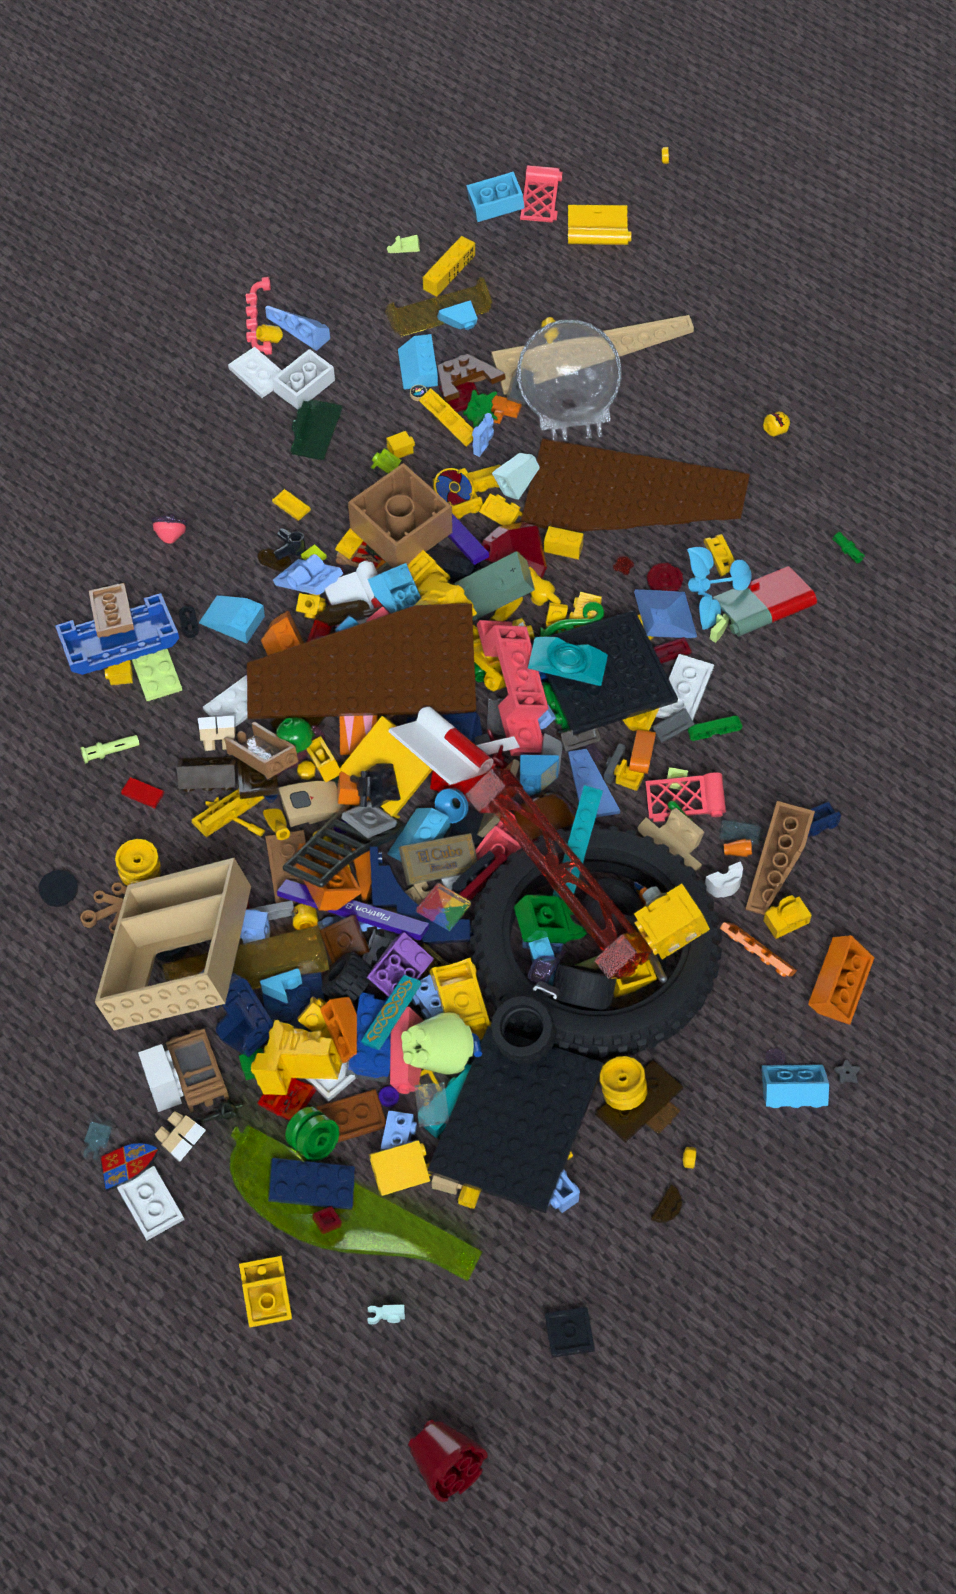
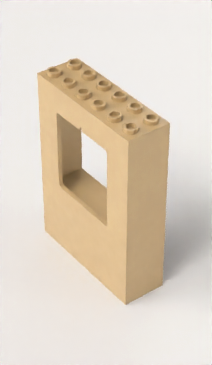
(168, 915)

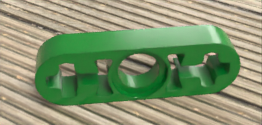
(710, 728)

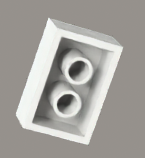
(303, 379)
(161, 1077)

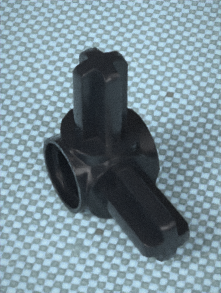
(293, 544)

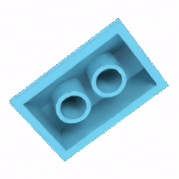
(418, 362)
(423, 826)
(795, 1085)

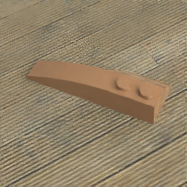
(780, 853)

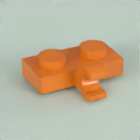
(502, 407)

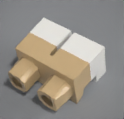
(209, 732)
(173, 1142)

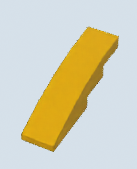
(447, 416)

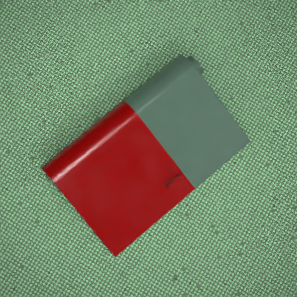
(766, 601)

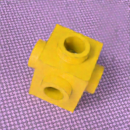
(310, 605)

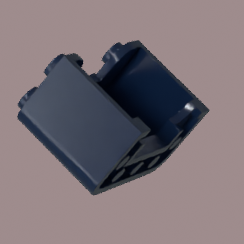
(246, 1021)

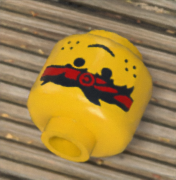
(776, 423)

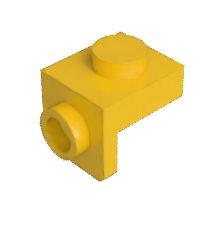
(627, 778)

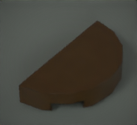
(669, 1206)

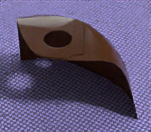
(554, 807)

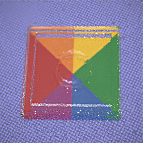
(443, 907)

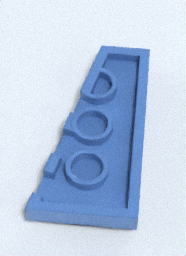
(587, 774)

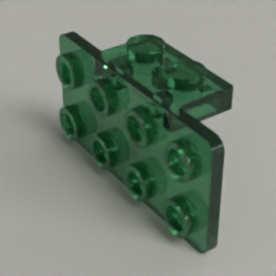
(314, 428)

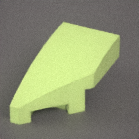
(406, 244)
(718, 630)

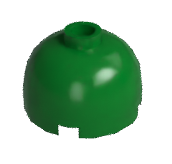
(297, 732)

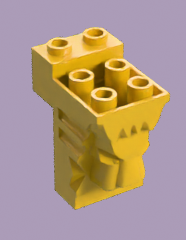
(438, 591)
(294, 1055)

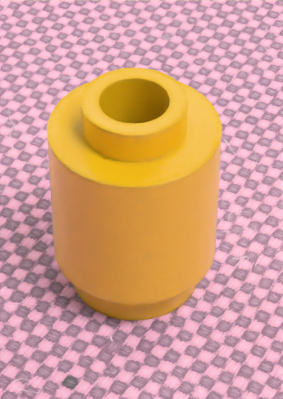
(269, 333)

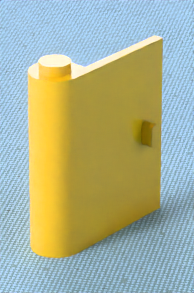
(598, 225)

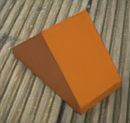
(347, 791)

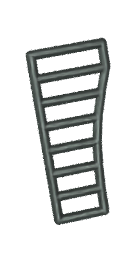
(348, 856)

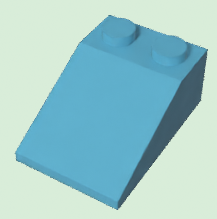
(234, 617)

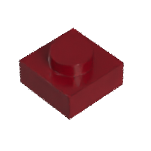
(327, 1220)

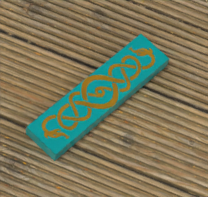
(391, 1012)

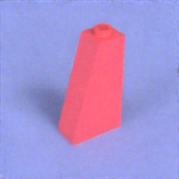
(402, 1075)

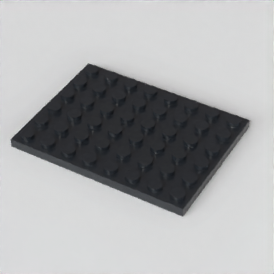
(516, 1123)

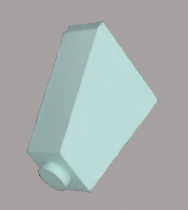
(516, 474)

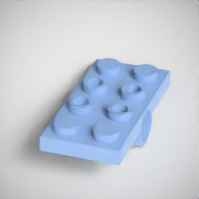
(308, 576)

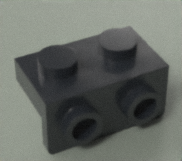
(384, 784)

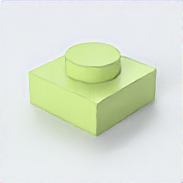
(676, 773)

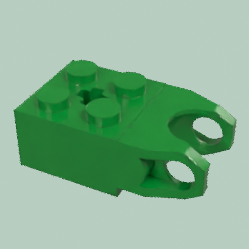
(546, 917)

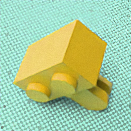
(787, 916)

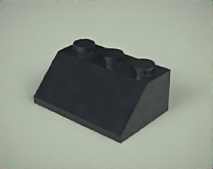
(453, 563)

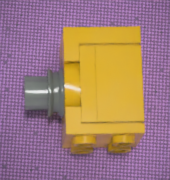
(669, 920)

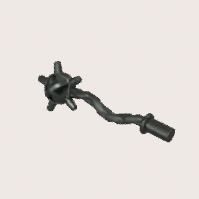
(226, 1110)

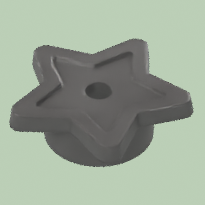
(851, 1077)

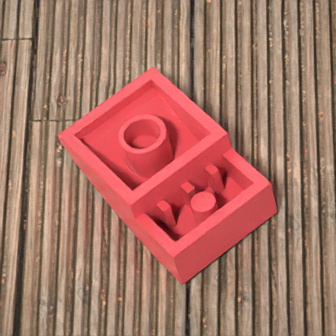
(499, 841)

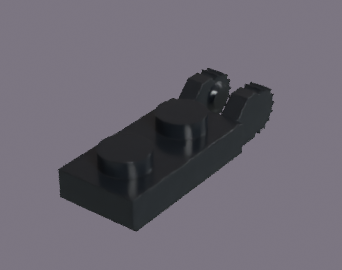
(475, 870)

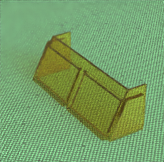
(424, 314)

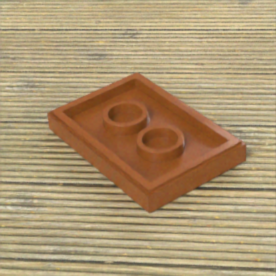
(356, 1114)

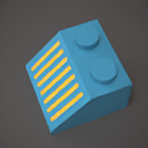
(538, 772)

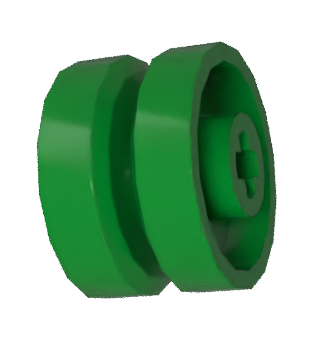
(312, 1133)

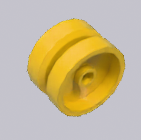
(137, 861)
(623, 1083)

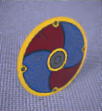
(453, 486)

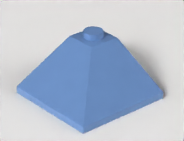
(665, 613)

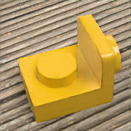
(556, 613)

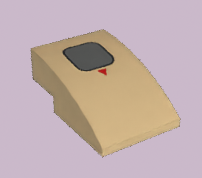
(310, 802)

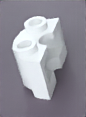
(725, 884)

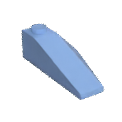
(303, 328)

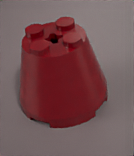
(446, 1459)

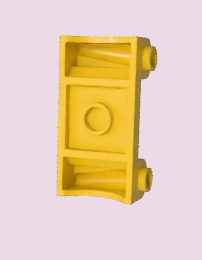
(494, 677)
(461, 994)

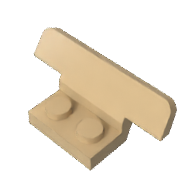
(678, 834)

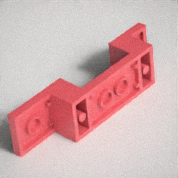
(526, 694)

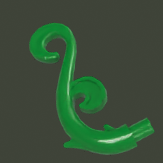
(568, 624)

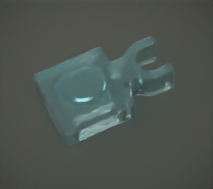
(96, 1137)

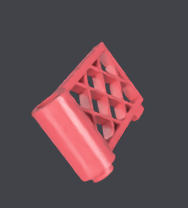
(541, 178)
(711, 795)

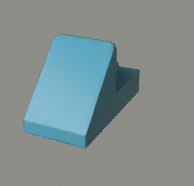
(276, 985)

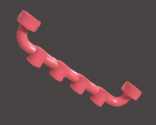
(252, 312)

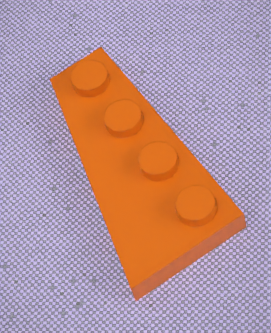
(755, 946)

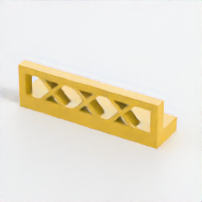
(226, 813)

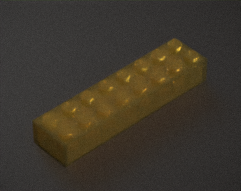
(264, 958)

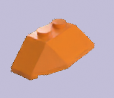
(281, 634)

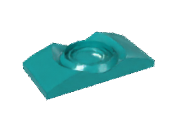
(568, 660)

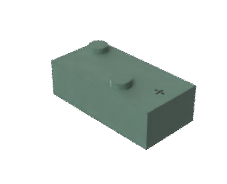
(498, 584)

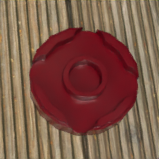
(670, 579)

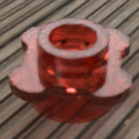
(623, 561)

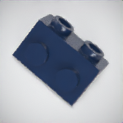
(823, 819)

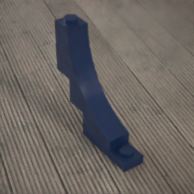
(389, 894)

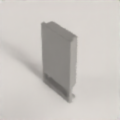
(552, 746)

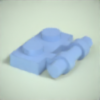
(482, 435)

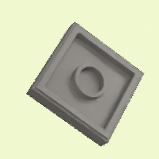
(369, 820)

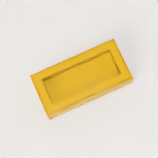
(291, 504)

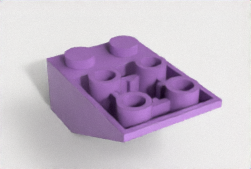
(399, 959)

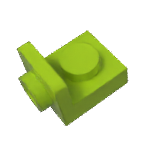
(385, 461)

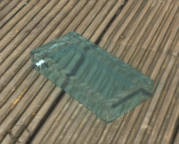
(735, 831)

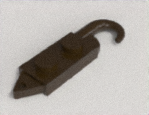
(338, 613)

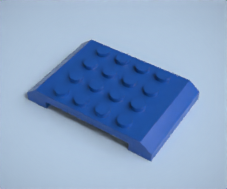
(151, 633)

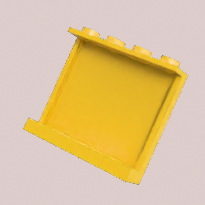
(383, 747)

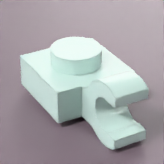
(391, 1313)

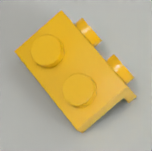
(313, 1018)

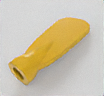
(506, 611)
(277, 823)

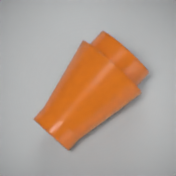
(738, 848)

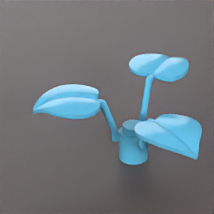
(701, 562)

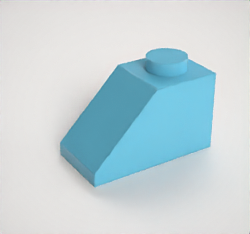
(459, 316)

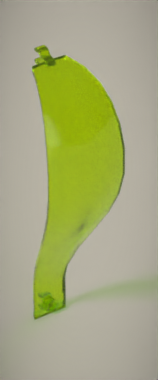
(370, 1227)

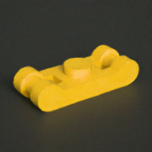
(720, 553)

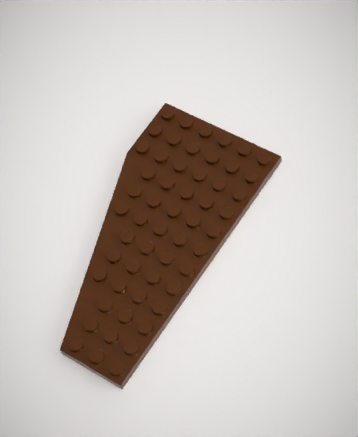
(615, 490)
(372, 669)

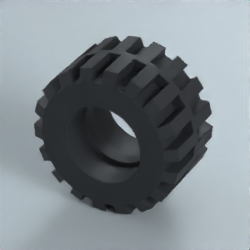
(347, 977)

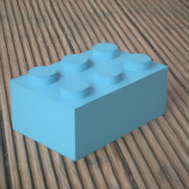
(495, 196)

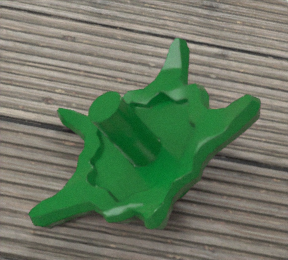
(479, 406)

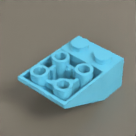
(395, 588)

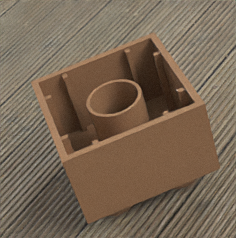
(400, 516)

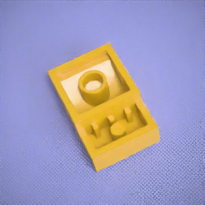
(265, 1291)

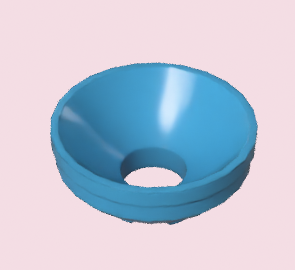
(444, 804)

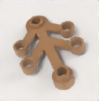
(116, 907)

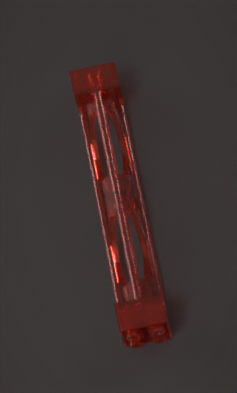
(619, 954)

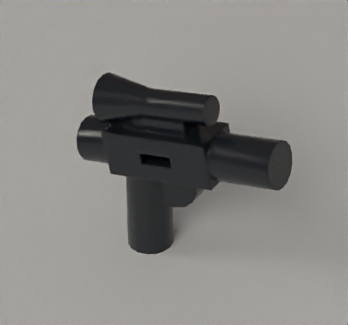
(363, 786)

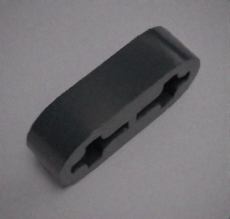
(185, 622)

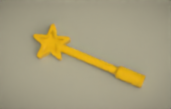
(251, 827)

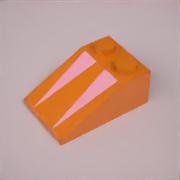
(353, 731)

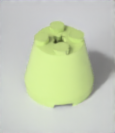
(438, 1044)

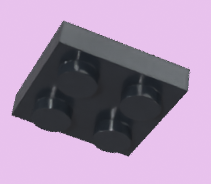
(569, 1332)

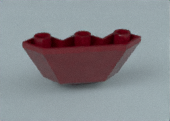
(517, 537)

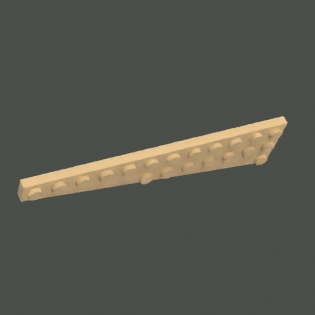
(625, 339)

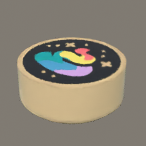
(417, 392)

